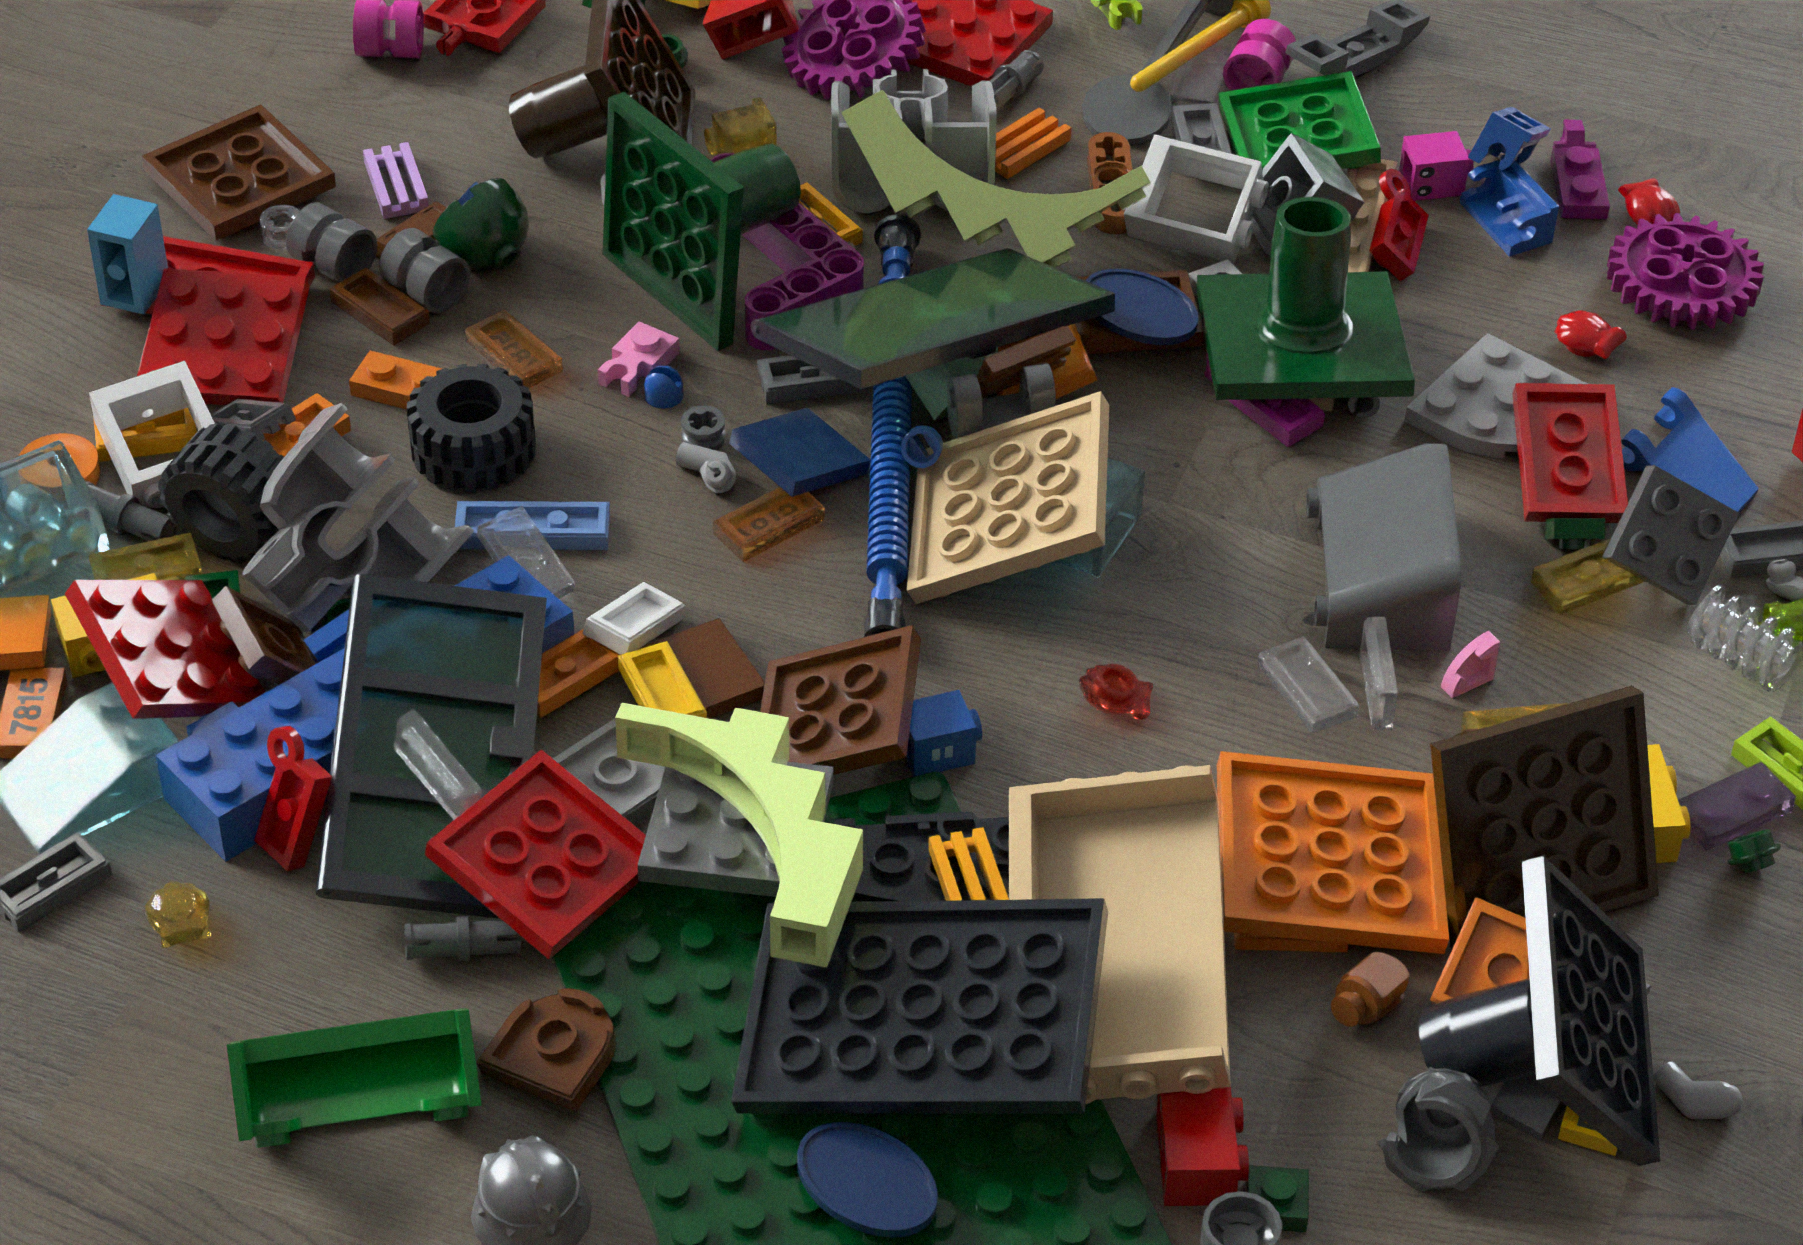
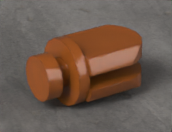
(1370, 990)

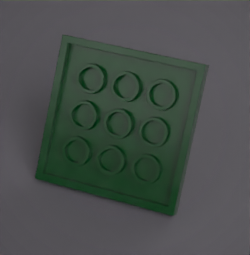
(681, 217)
(1308, 321)

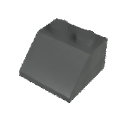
(1299, 172)

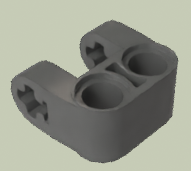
(971, 413)

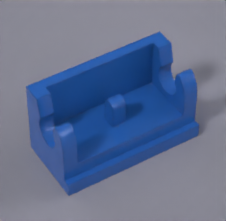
(1507, 133)
(1511, 207)

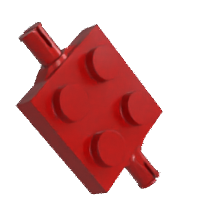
(479, 22)

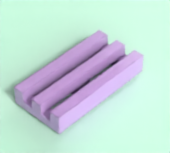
(390, 160)

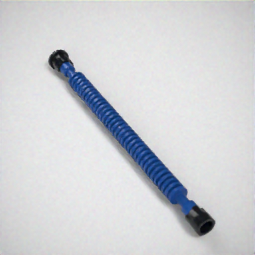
(889, 472)

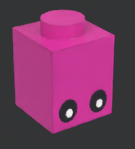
(1435, 165)

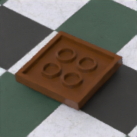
(238, 171)
(847, 700)

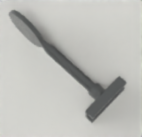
(1139, 115)

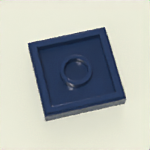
(799, 451)

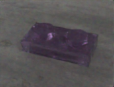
(1736, 805)

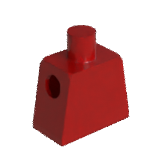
(746, 24)

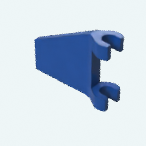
(1690, 453)

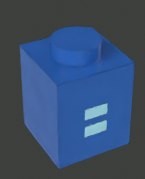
(942, 734)

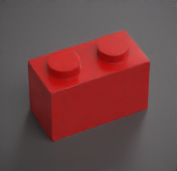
(1200, 1146)

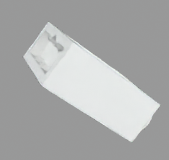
(1175, 156)
(138, 402)

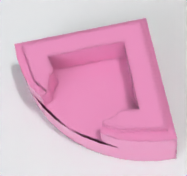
(1472, 665)

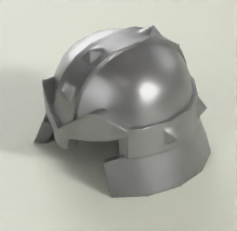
(530, 1196)

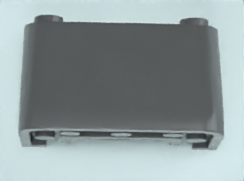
(1389, 550)

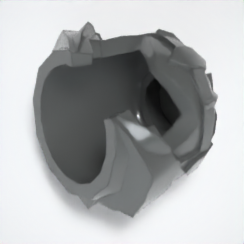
(1442, 1132)

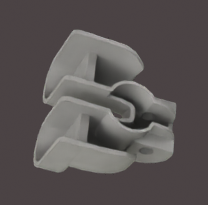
(925, 112)
(307, 497)

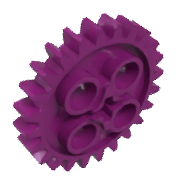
(852, 43)
(1685, 271)

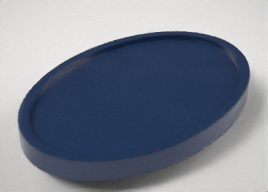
(1146, 307)
(867, 1179)

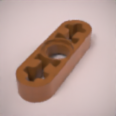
(1103, 170)

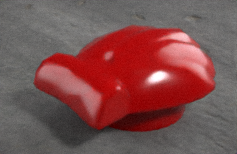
(1647, 200)
(1588, 334)

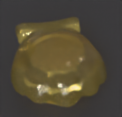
(178, 913)

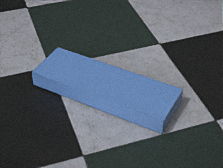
(561, 523)

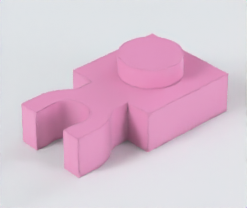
(637, 355)

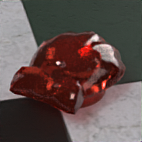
(1116, 691)

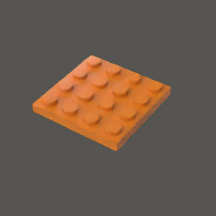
(1330, 853)

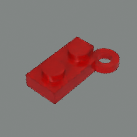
(1398, 227)
(292, 800)

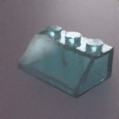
(45, 516)

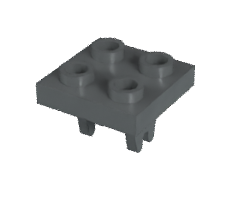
(1671, 535)

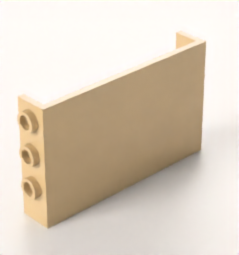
(1157, 863)

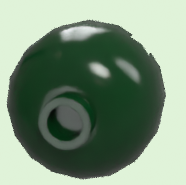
(485, 228)

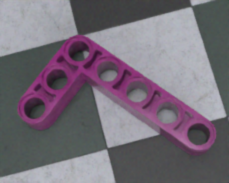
(814, 264)

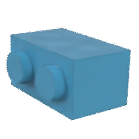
(127, 253)

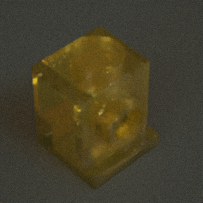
(741, 129)

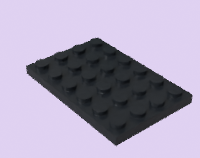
(930, 1012)

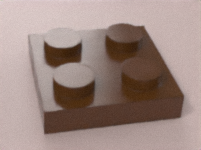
(266, 640)

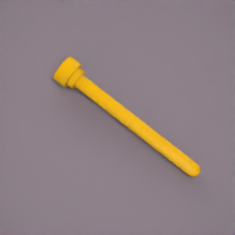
(1242, 13)

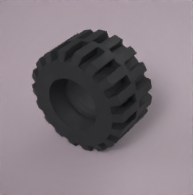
(471, 427)
(218, 491)

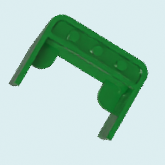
(353, 1074)

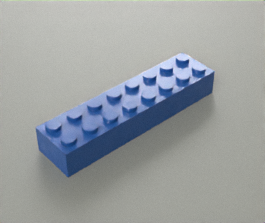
(224, 770)

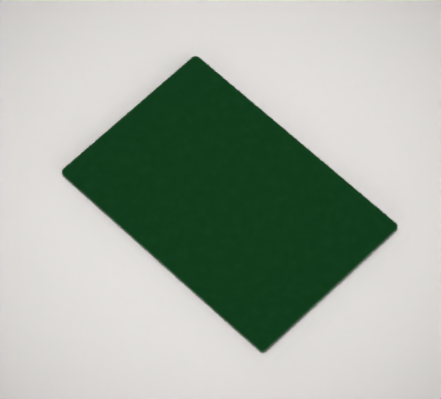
(678, 989)

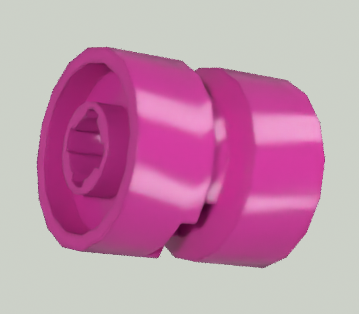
(372, 28)
(1259, 56)

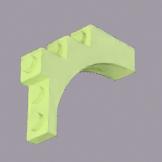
(914, 174)
(784, 804)

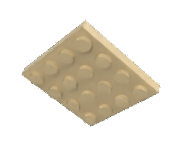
(1011, 499)

